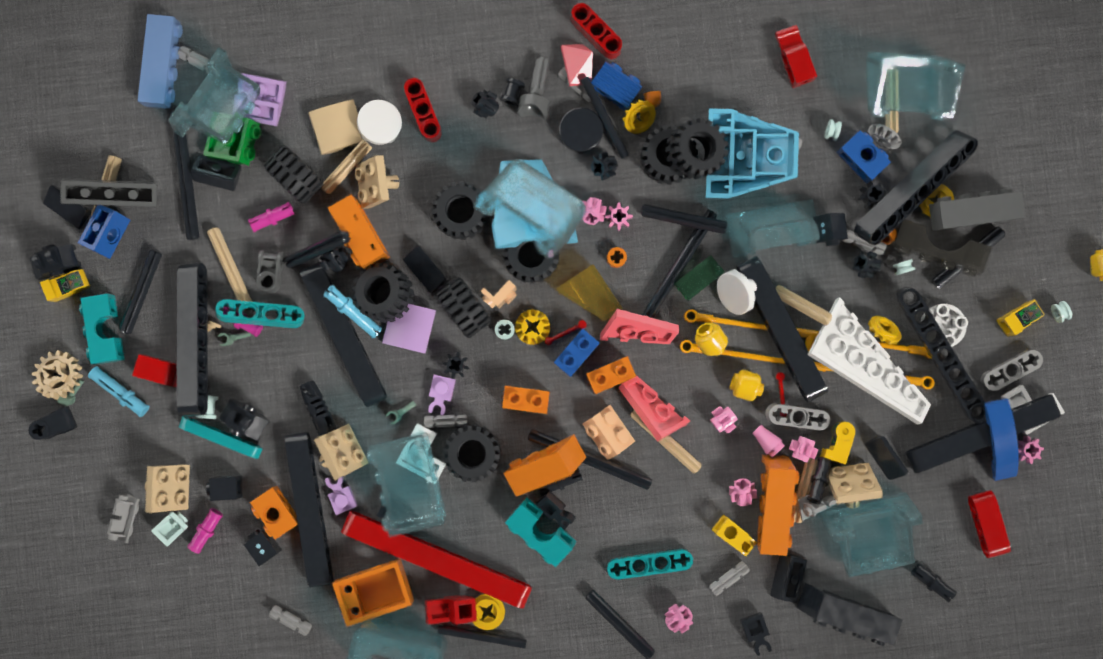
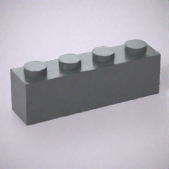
(109, 192)
(976, 210)

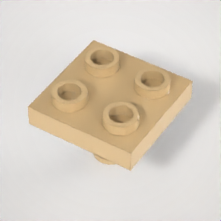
(373, 182)
(341, 452)
(853, 484)
(167, 488)

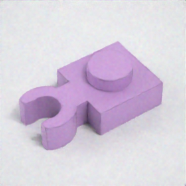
(441, 390)
(341, 497)

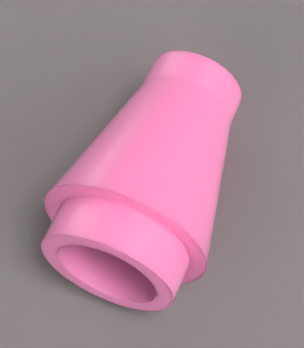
(768, 441)

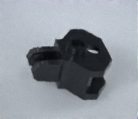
(54, 261)
(243, 419)

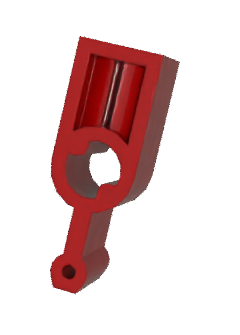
(795, 57)
(156, 370)

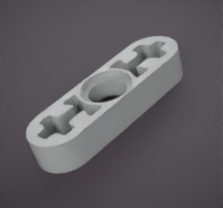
(1022, 357)
(779, 420)

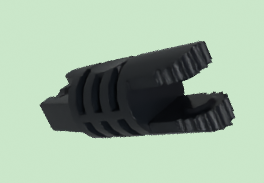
(316, 406)

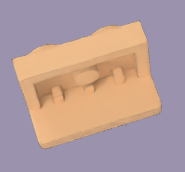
(505, 294)
(608, 432)

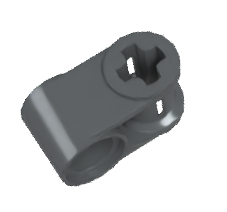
(271, 268)

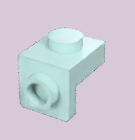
(170, 528)

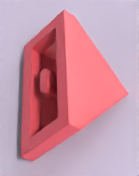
(577, 63)

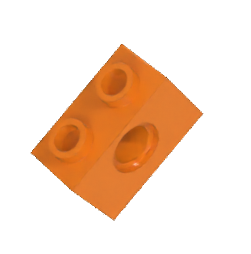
(611, 375)
(525, 399)
(274, 499)

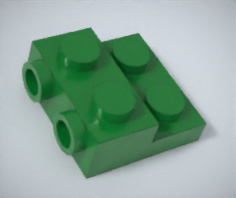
(239, 147)

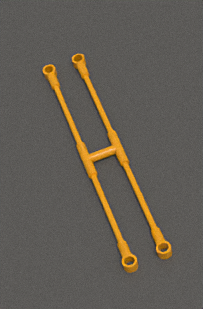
(810, 336)

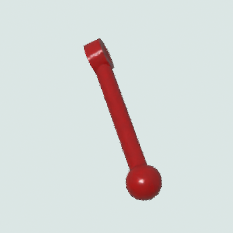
(549, 340)
(780, 377)

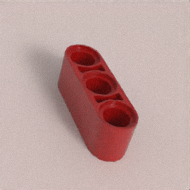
(592, 21)
(416, 102)
(989, 524)

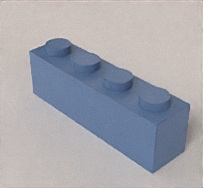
(159, 61)

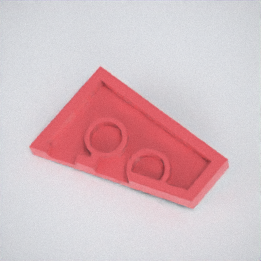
(635, 326)
(655, 414)

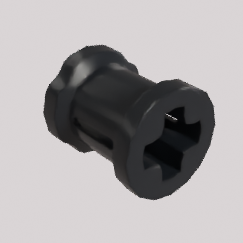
(512, 91)

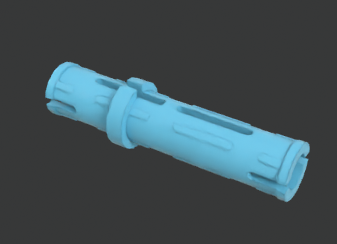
(346, 306)
(126, 397)

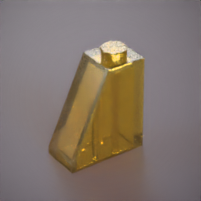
(590, 293)

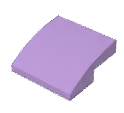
(269, 101)
(411, 330)

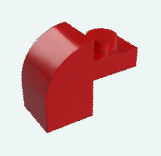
(452, 609)

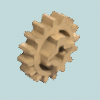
(56, 386)

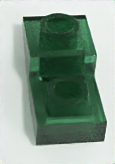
(699, 278)

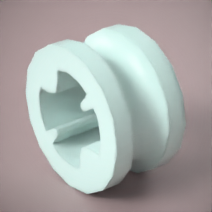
(833, 129)
(904, 267)
(1061, 311)
(504, 322)

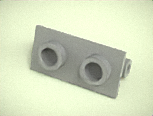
(126, 508)
(810, 509)

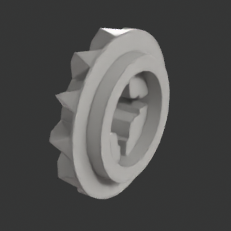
(884, 136)

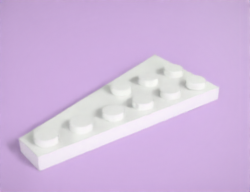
(861, 360)

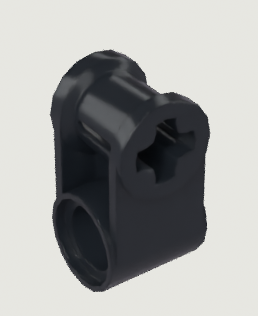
(54, 423)

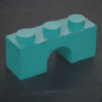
(95, 312)
(552, 546)

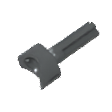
(534, 103)

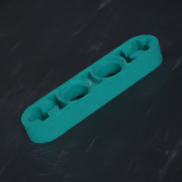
(260, 310)
(220, 437)
(650, 568)

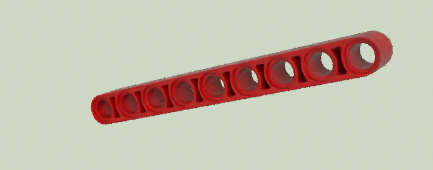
(438, 560)

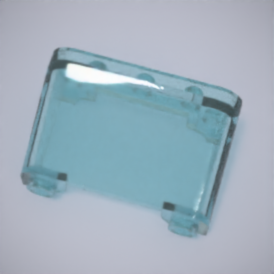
(912, 84)
(537, 202)

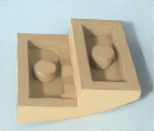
(335, 126)

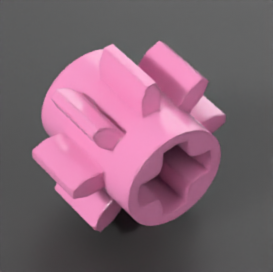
(594, 211)
(623, 212)
(723, 419)
(803, 449)
(1034, 452)
(742, 492)
(678, 618)

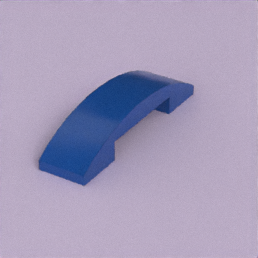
(1003, 439)

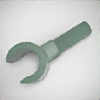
(232, 337)
(71, 396)
(400, 412)

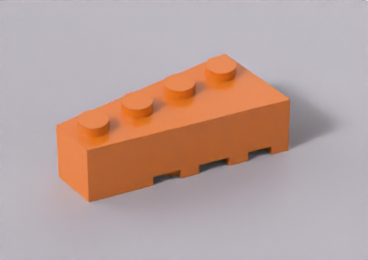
(776, 505)

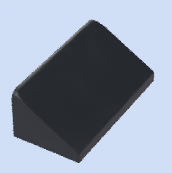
(216, 173)
(73, 213)
(424, 269)
(886, 457)
(788, 578)

